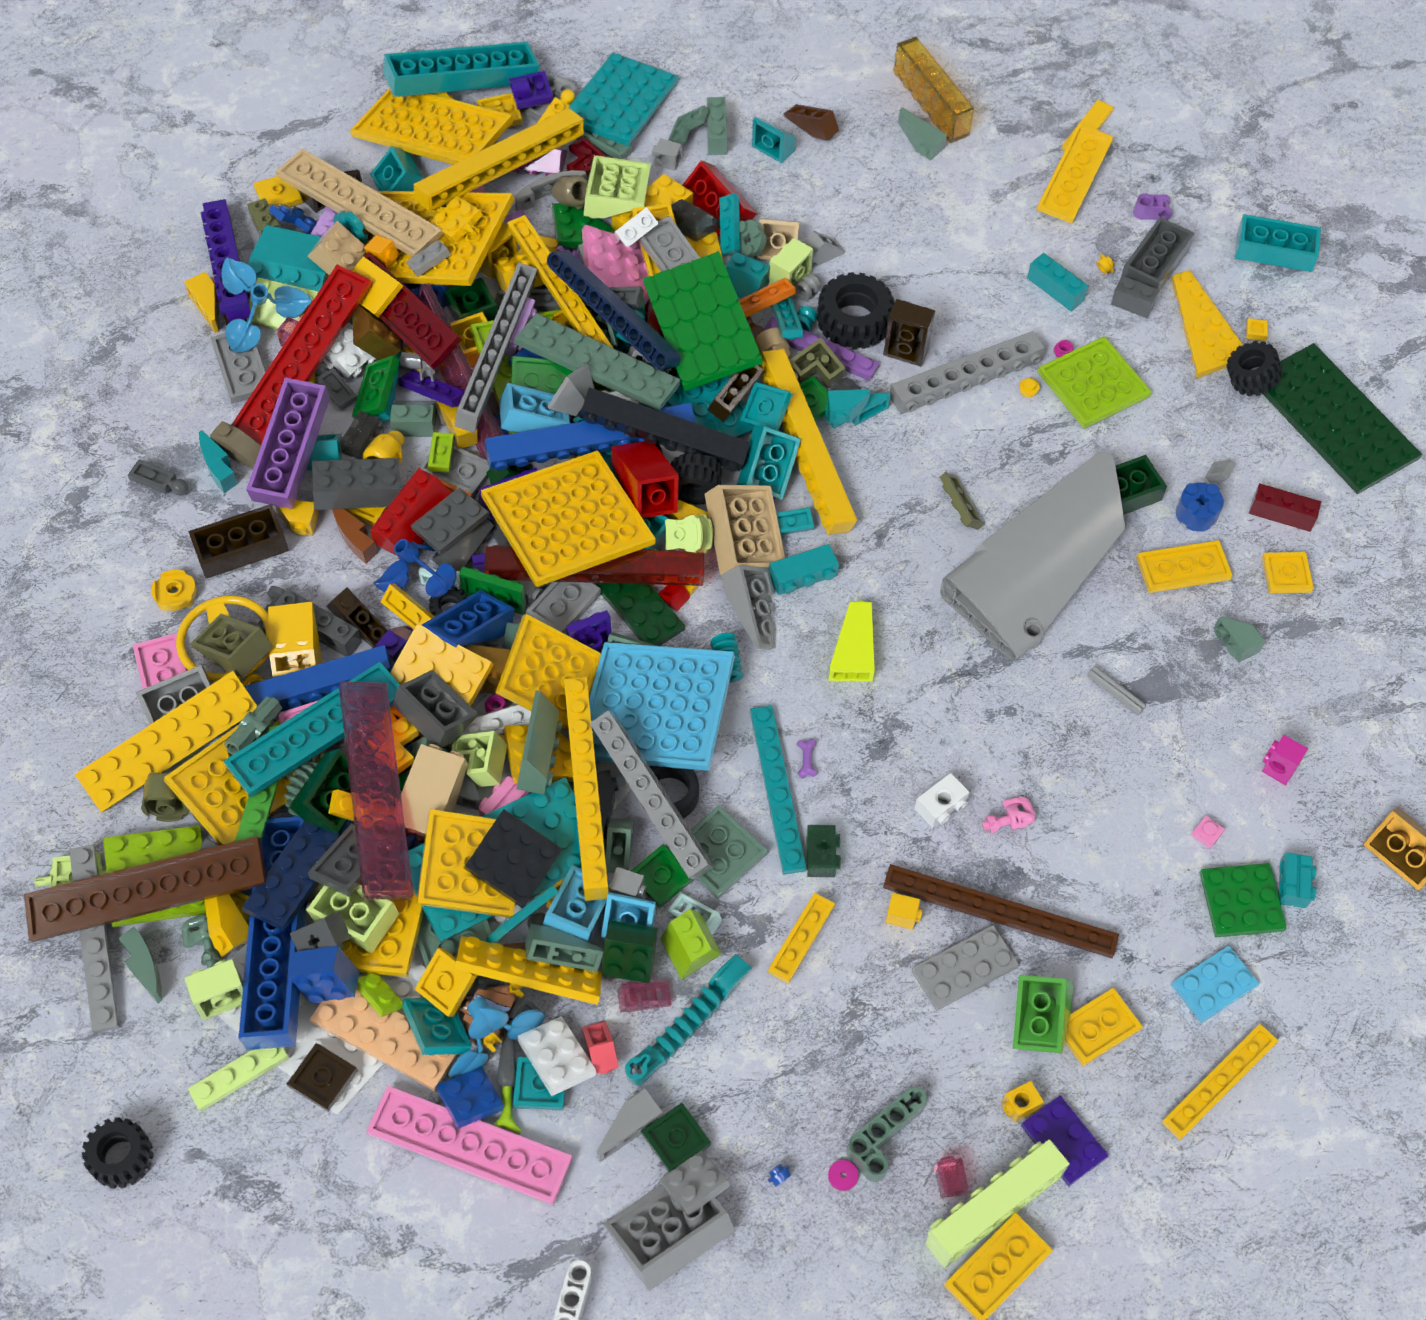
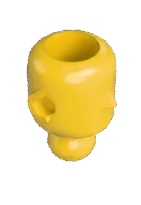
(386, 446)

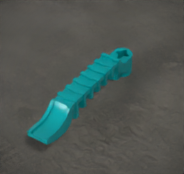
(719, 990)

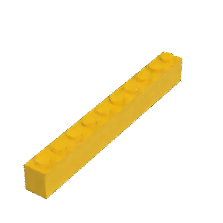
(498, 159)
(812, 455)
(586, 790)

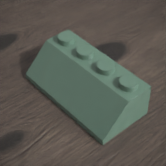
(539, 745)

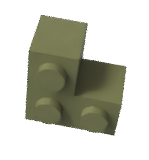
(820, 360)

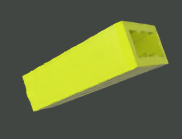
(855, 649)

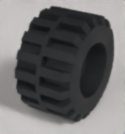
(1250, 357)
(696, 476)
(104, 1139)

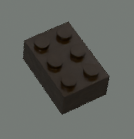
(908, 332)

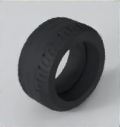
(689, 778)

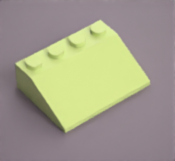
(615, 186)

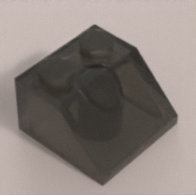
(693, 221)

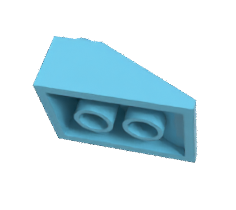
(527, 410)
(570, 910)

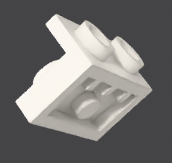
(636, 228)

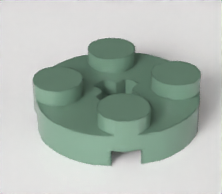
(754, 231)

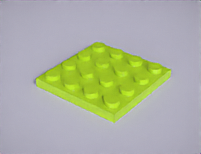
(1094, 382)
(148, 847)

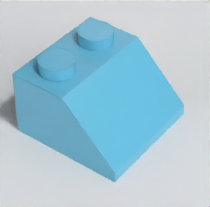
(628, 910)

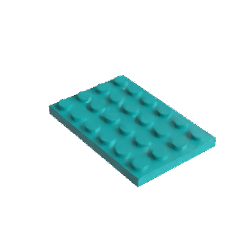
(622, 98)

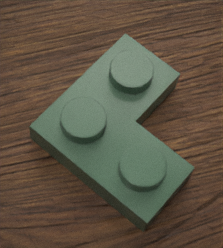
(686, 122)

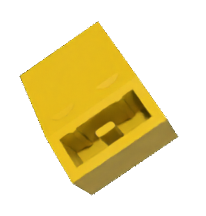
(293, 638)

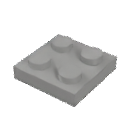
(694, 1183)

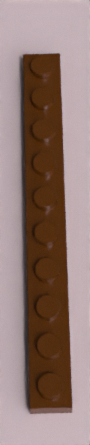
(1001, 911)

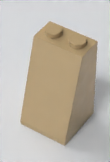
(431, 784)

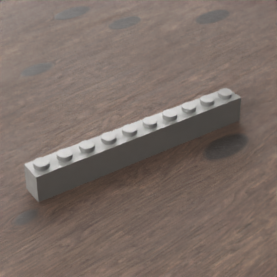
(495, 348)

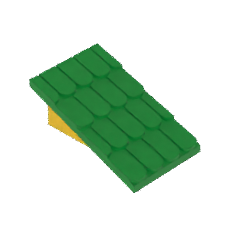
(702, 320)

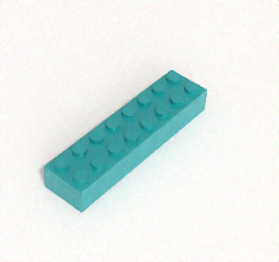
(457, 68)

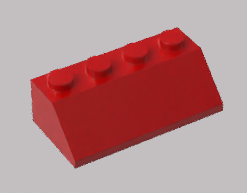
(709, 186)
(412, 502)

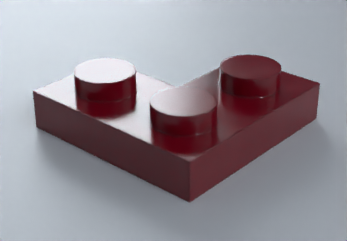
(585, 153)

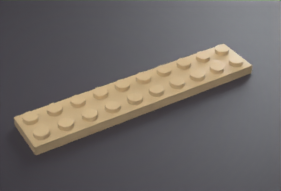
(373, 209)

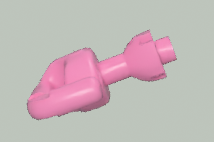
(1014, 817)

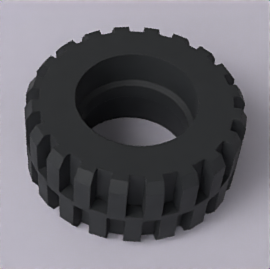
(854, 291)

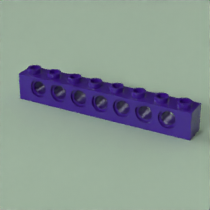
(223, 245)

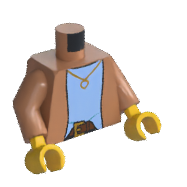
(497, 997)

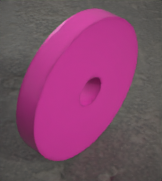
(837, 1181)

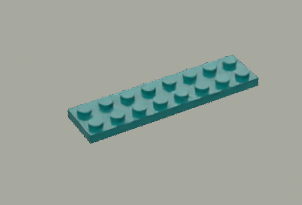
(298, 738)

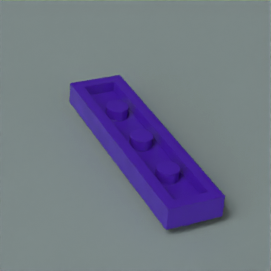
(435, 390)

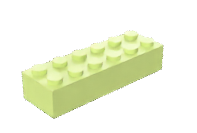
(996, 1203)

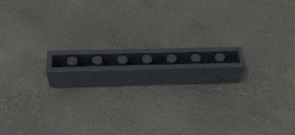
(663, 429)

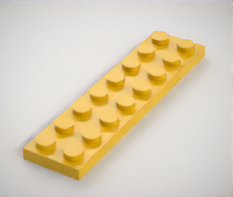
(166, 741)

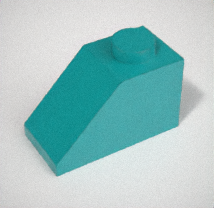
(846, 404)

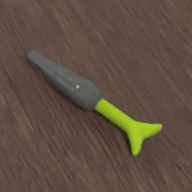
(506, 1080)

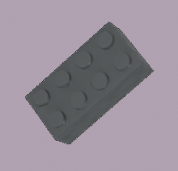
(1158, 254)
(355, 483)

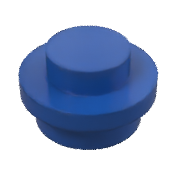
(779, 1174)

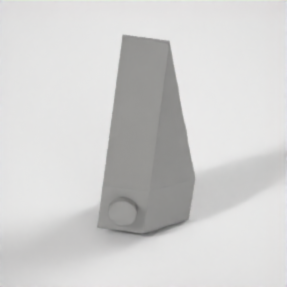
(749, 594)

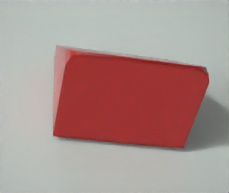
(674, 596)

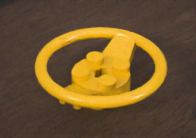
(214, 608)

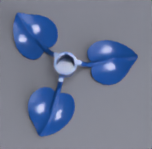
(397, 573)

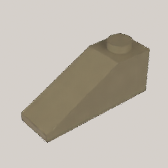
(236, 444)

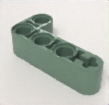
(890, 1129)

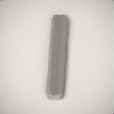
(1116, 690)

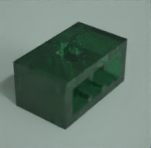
(818, 839)

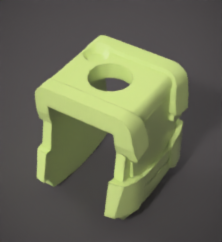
(689, 534)

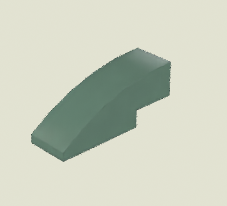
(142, 963)

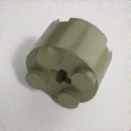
(161, 800)

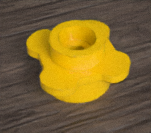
(1105, 264)

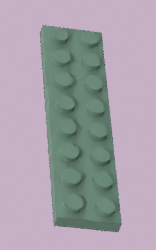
(606, 364)

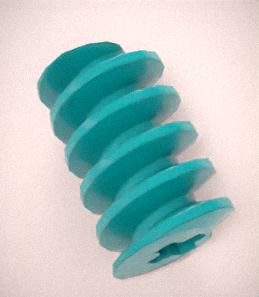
(728, 642)

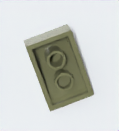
(232, 644)

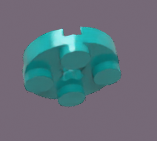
(352, 224)

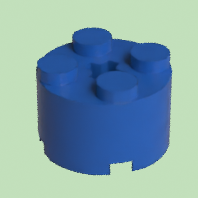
(1199, 506)

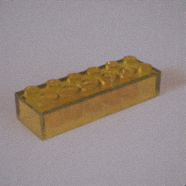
(933, 89)

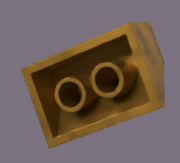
(1401, 846)

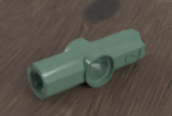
(253, 725)

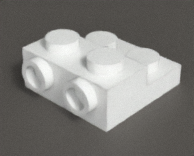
(346, 356)

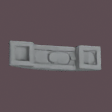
(539, 188)

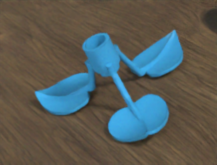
(240, 277)
(486, 1021)

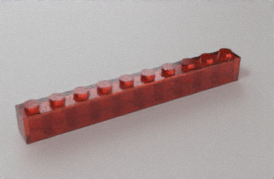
(634, 568)

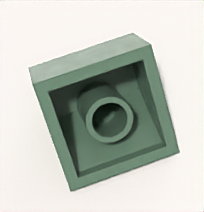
(414, 418)

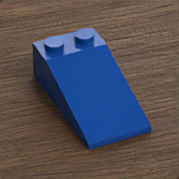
(472, 620)

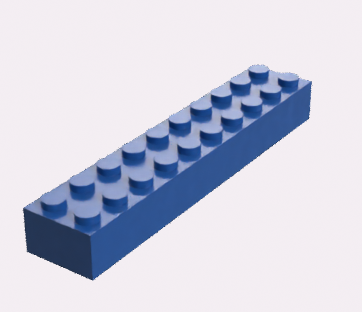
(268, 994)

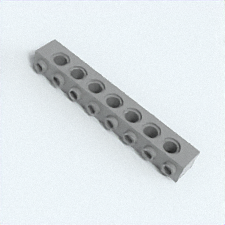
(966, 372)
(652, 795)

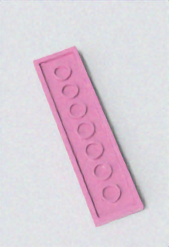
(475, 1148)

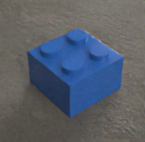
(324, 974)

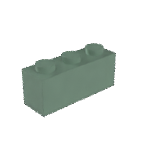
(716, 126)

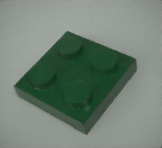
(675, 1137)

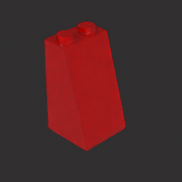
(646, 478)

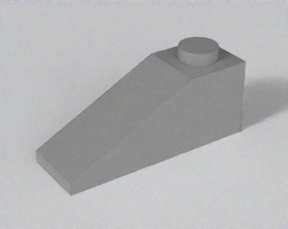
(633, 1117)

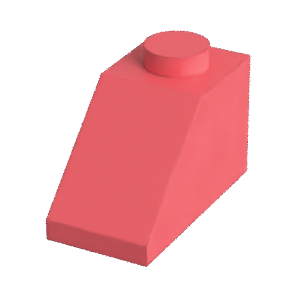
(600, 1047)

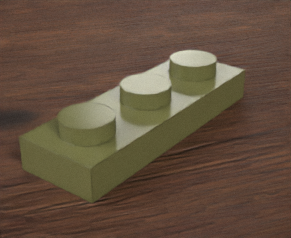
(961, 501)

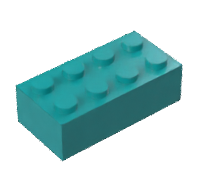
(1277, 243)

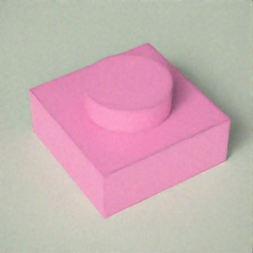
(1208, 832)

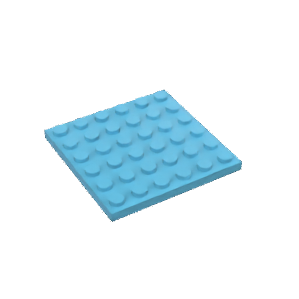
(664, 700)

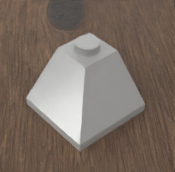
(572, 392)

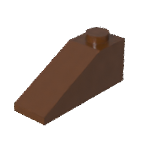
(814, 121)

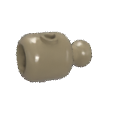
(570, 191)

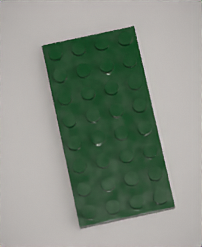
(1339, 420)

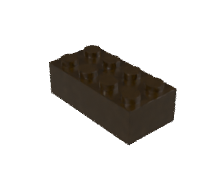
(238, 541)

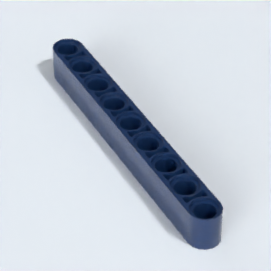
(613, 310)

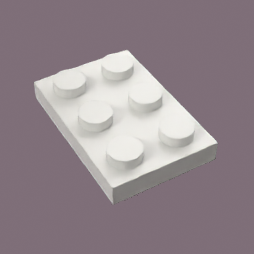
(556, 1056)

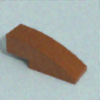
(355, 535)

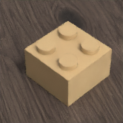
(337, 247)

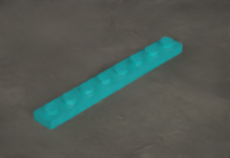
(777, 790)

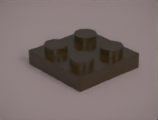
(322, 1077)

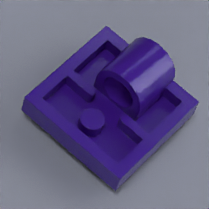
(531, 90)
(591, 630)

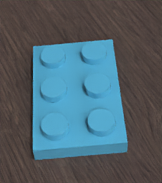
(1215, 984)

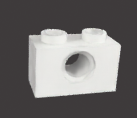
(947, 789)

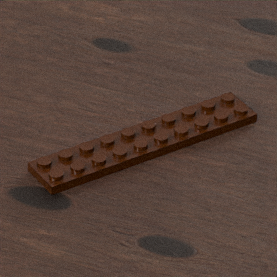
(144, 889)

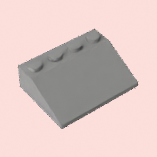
(663, 1238)

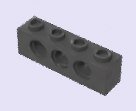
(331, 629)

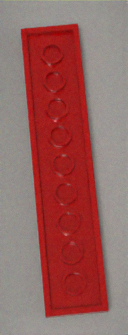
(304, 347)

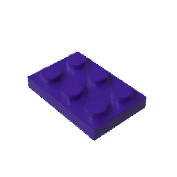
(1068, 1135)

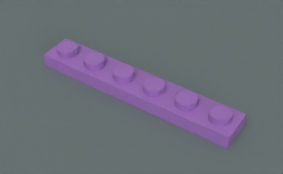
(852, 361)

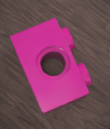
(1283, 759)

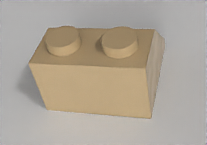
(778, 234)

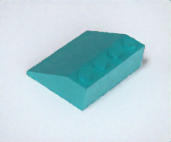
(284, 258)

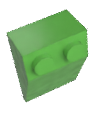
(1042, 1013)

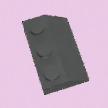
(434, 708)

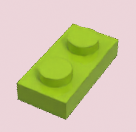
(441, 452)
(379, 994)

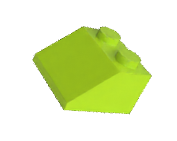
(689, 943)

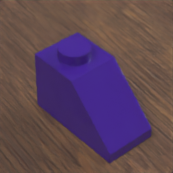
(395, 641)

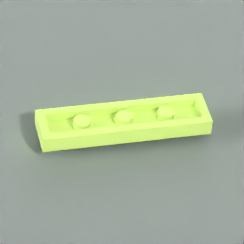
(235, 1075)

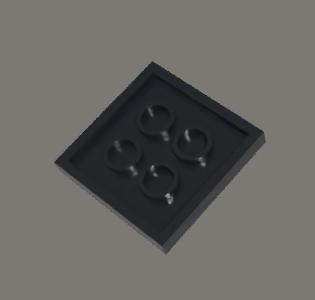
(513, 858)

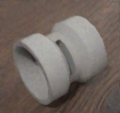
(808, 286)

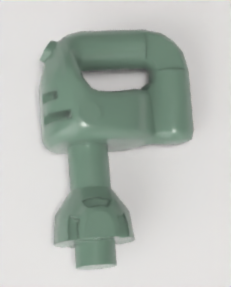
(200, 937)

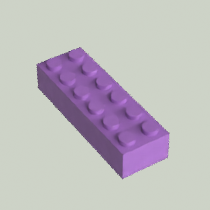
(288, 443)

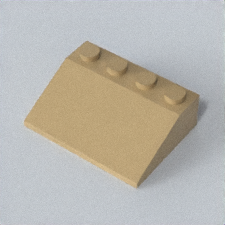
(744, 526)

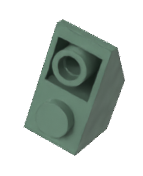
(1239, 638)

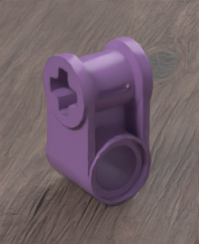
(1150, 206)

